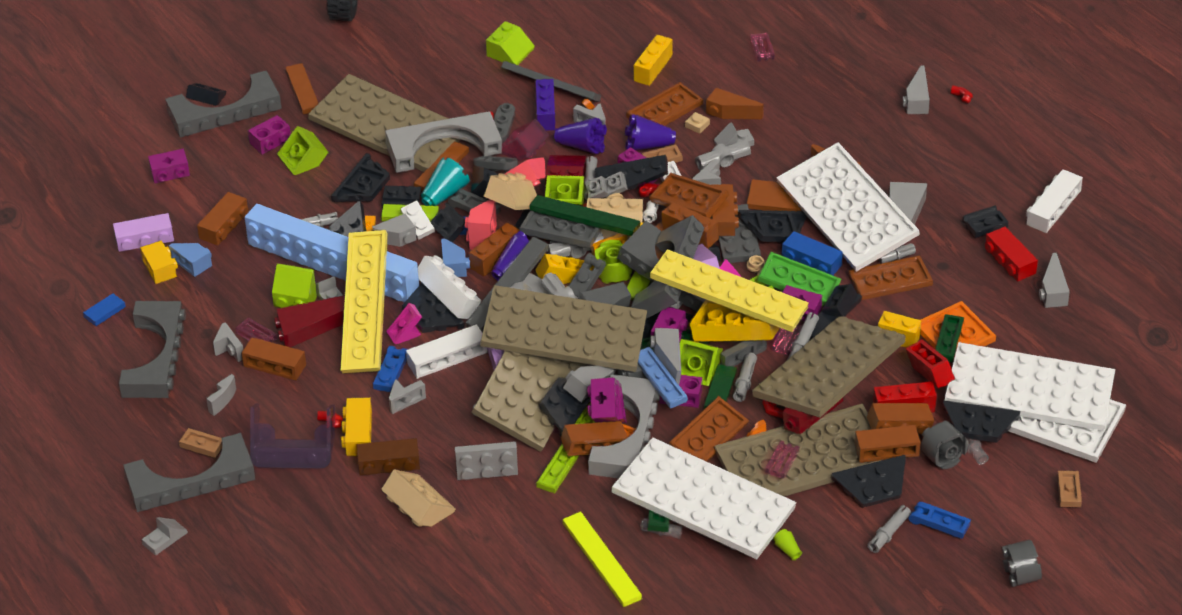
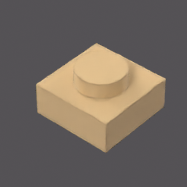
(697, 122)

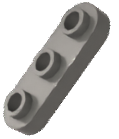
(504, 119)
(496, 163)

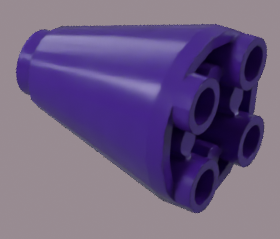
(647, 134)
(583, 135)
(510, 253)

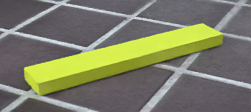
(602, 559)

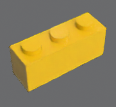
(653, 60)
(357, 424)

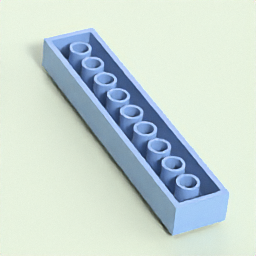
(321, 249)

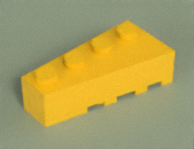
(721, 323)

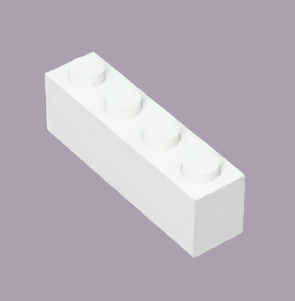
(1054, 200)
(448, 287)
(445, 351)

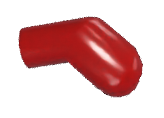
(963, 92)
(647, 189)
(772, 409)
(322, 416)

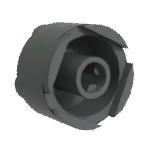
(944, 445)
(1021, 562)

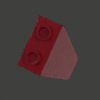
(309, 320)

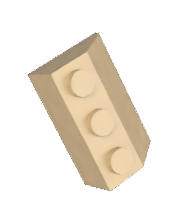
(511, 190)
(623, 207)
(416, 498)

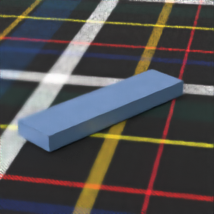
(661, 378)

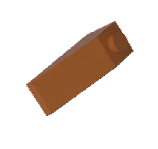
(732, 106)

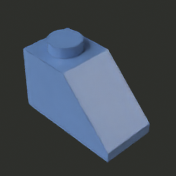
(191, 257)
(455, 258)

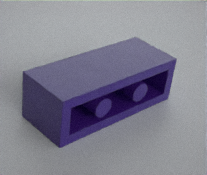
(545, 103)

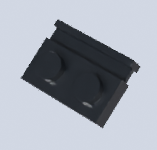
(401, 195)
(985, 221)
(448, 223)

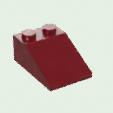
(566, 165)

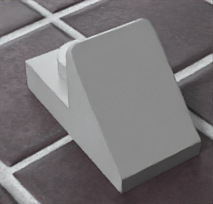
(581, 113)
(730, 136)
(710, 173)
(327, 289)
(227, 341)
(404, 397)
(165, 535)

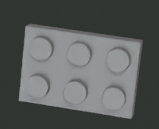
(486, 460)

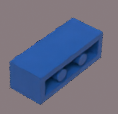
(812, 253)

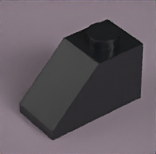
(480, 180)

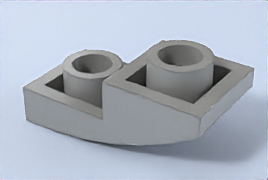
(603, 187)
(221, 398)

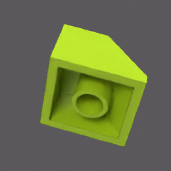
(509, 44)
(302, 151)
(565, 188)
(293, 286)
(699, 360)

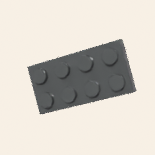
(559, 229)
(742, 245)

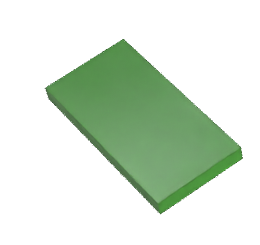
(783, 271)

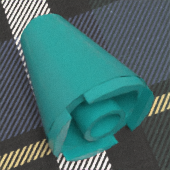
(444, 182)

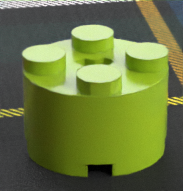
(614, 270)

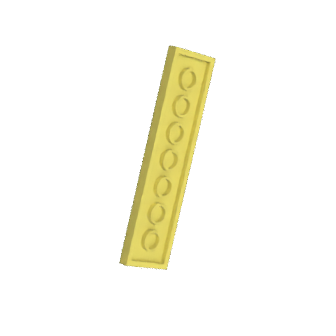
(729, 290)
(364, 302)

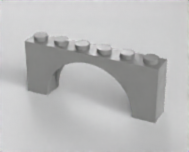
(475, 128)
(639, 399)

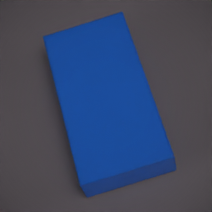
(104, 309)

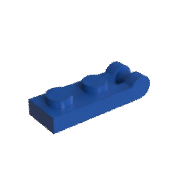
(390, 369)
(940, 519)

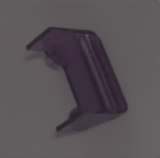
(283, 453)

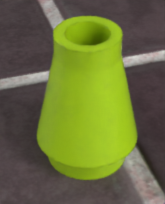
(786, 542)

